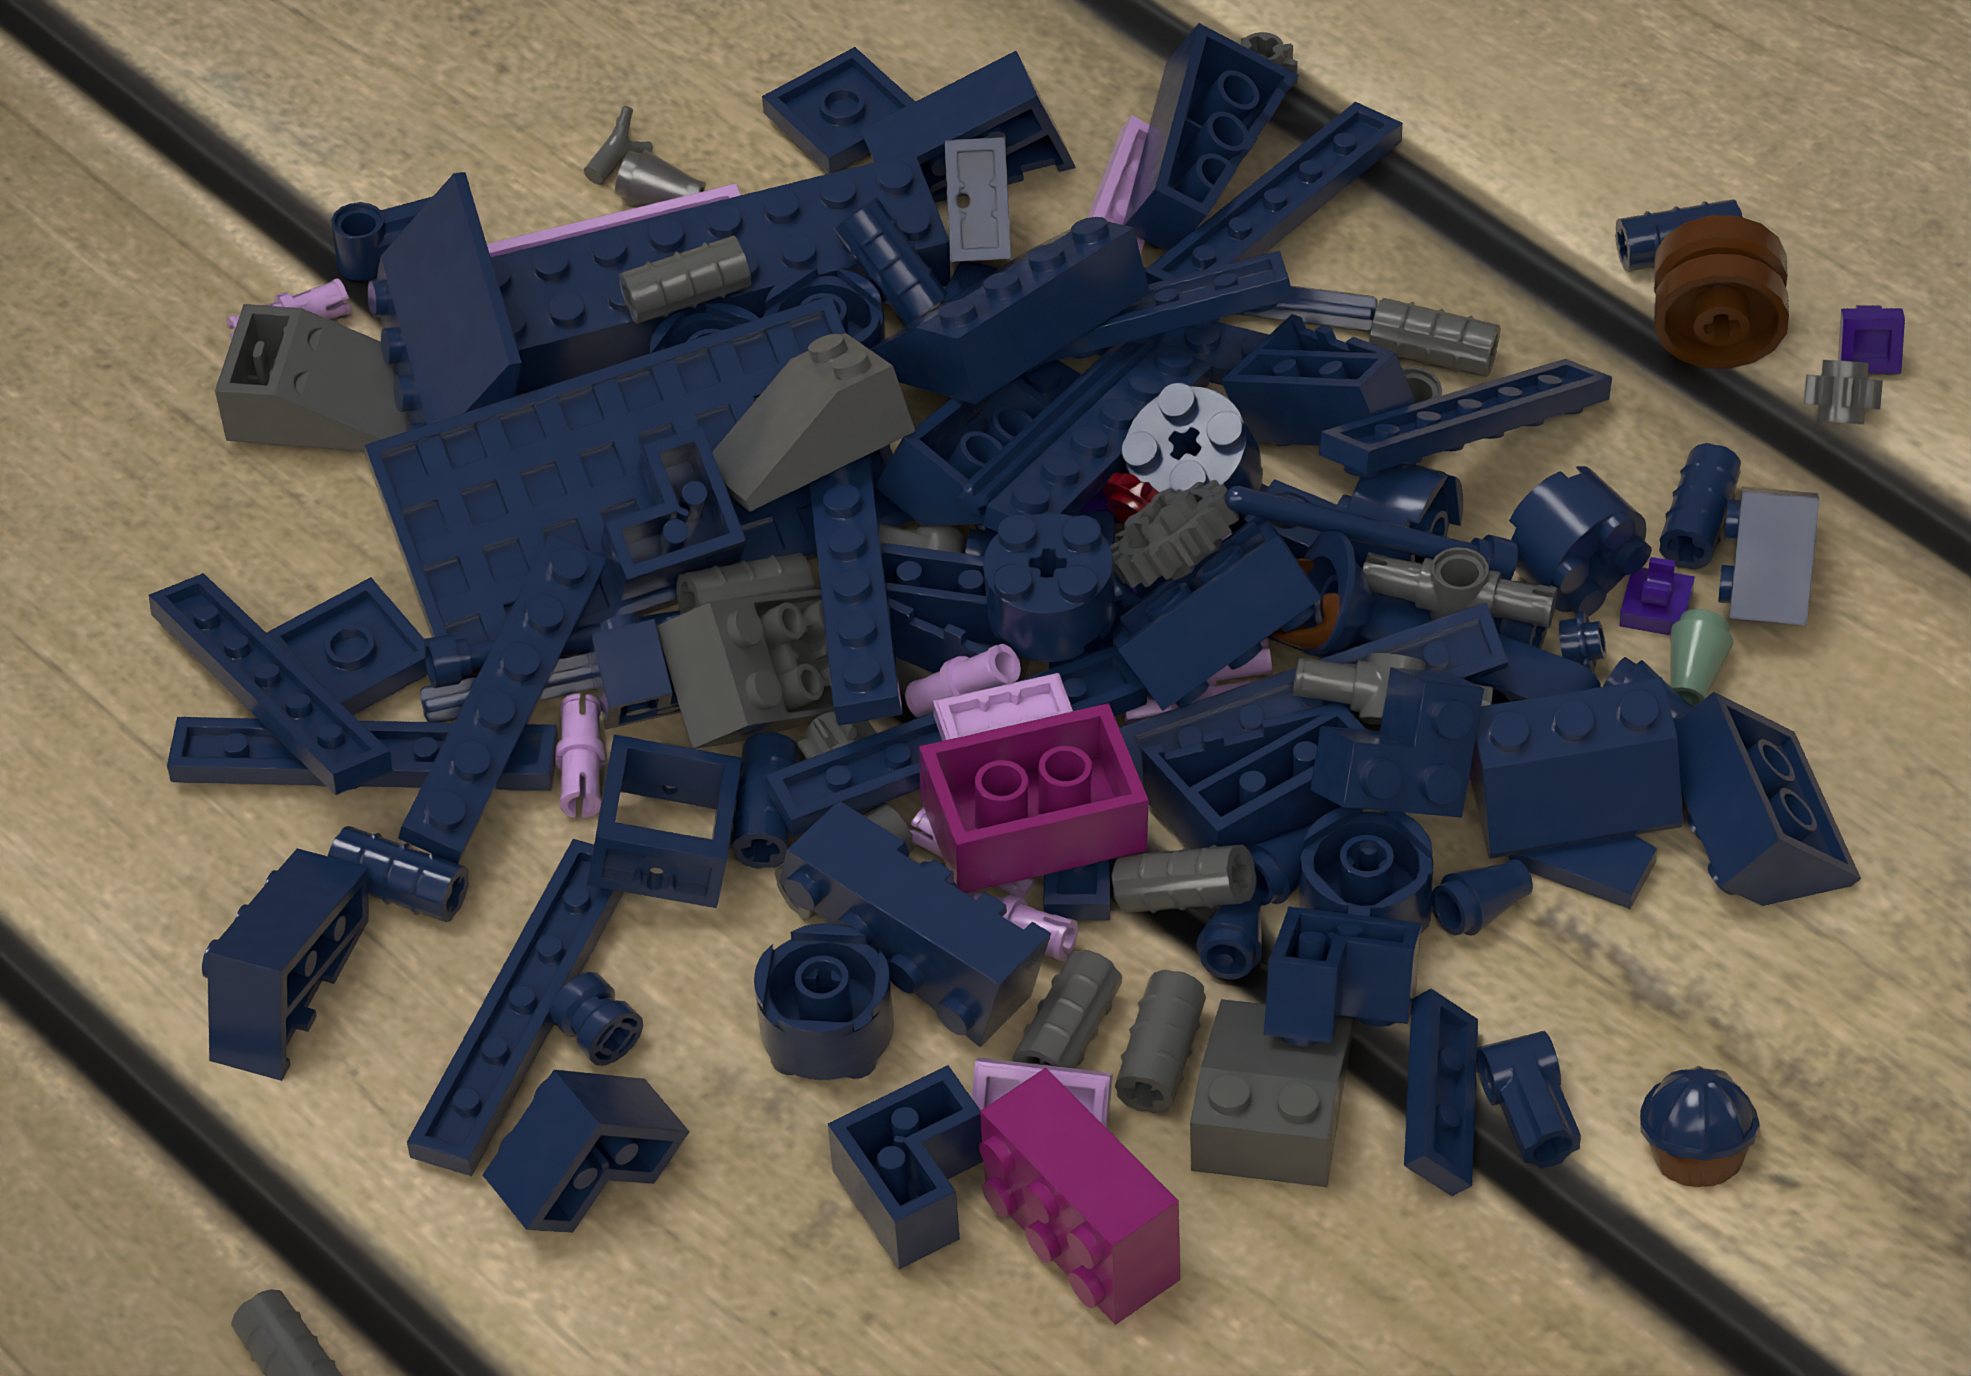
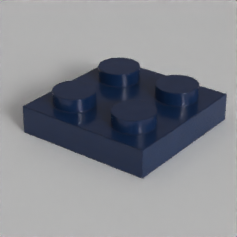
(832, 105)
(356, 646)

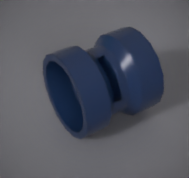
(602, 1024)

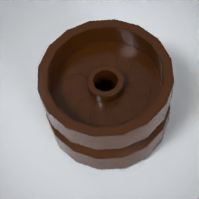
(1721, 292)

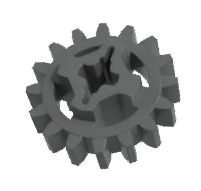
(1172, 534)

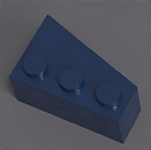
(277, 957)

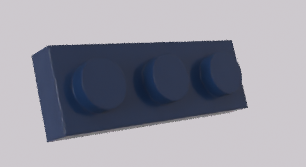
(1441, 1092)

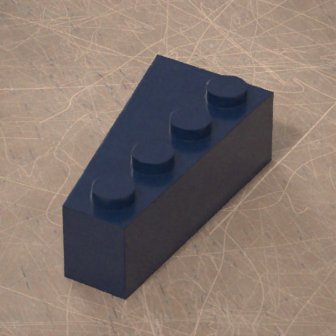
(1200, 130)
(933, 935)

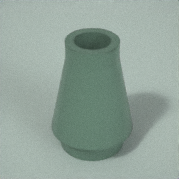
(1697, 653)

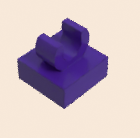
(1872, 337)
(1656, 597)

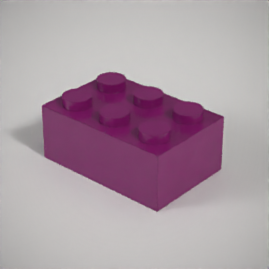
(1033, 798)
(1080, 1196)

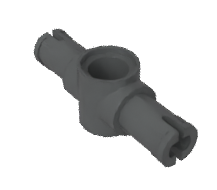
(1459, 581)
(1359, 684)

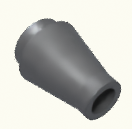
(650, 180)

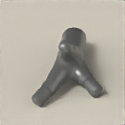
(614, 149)

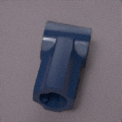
(364, 234)
(1526, 1083)

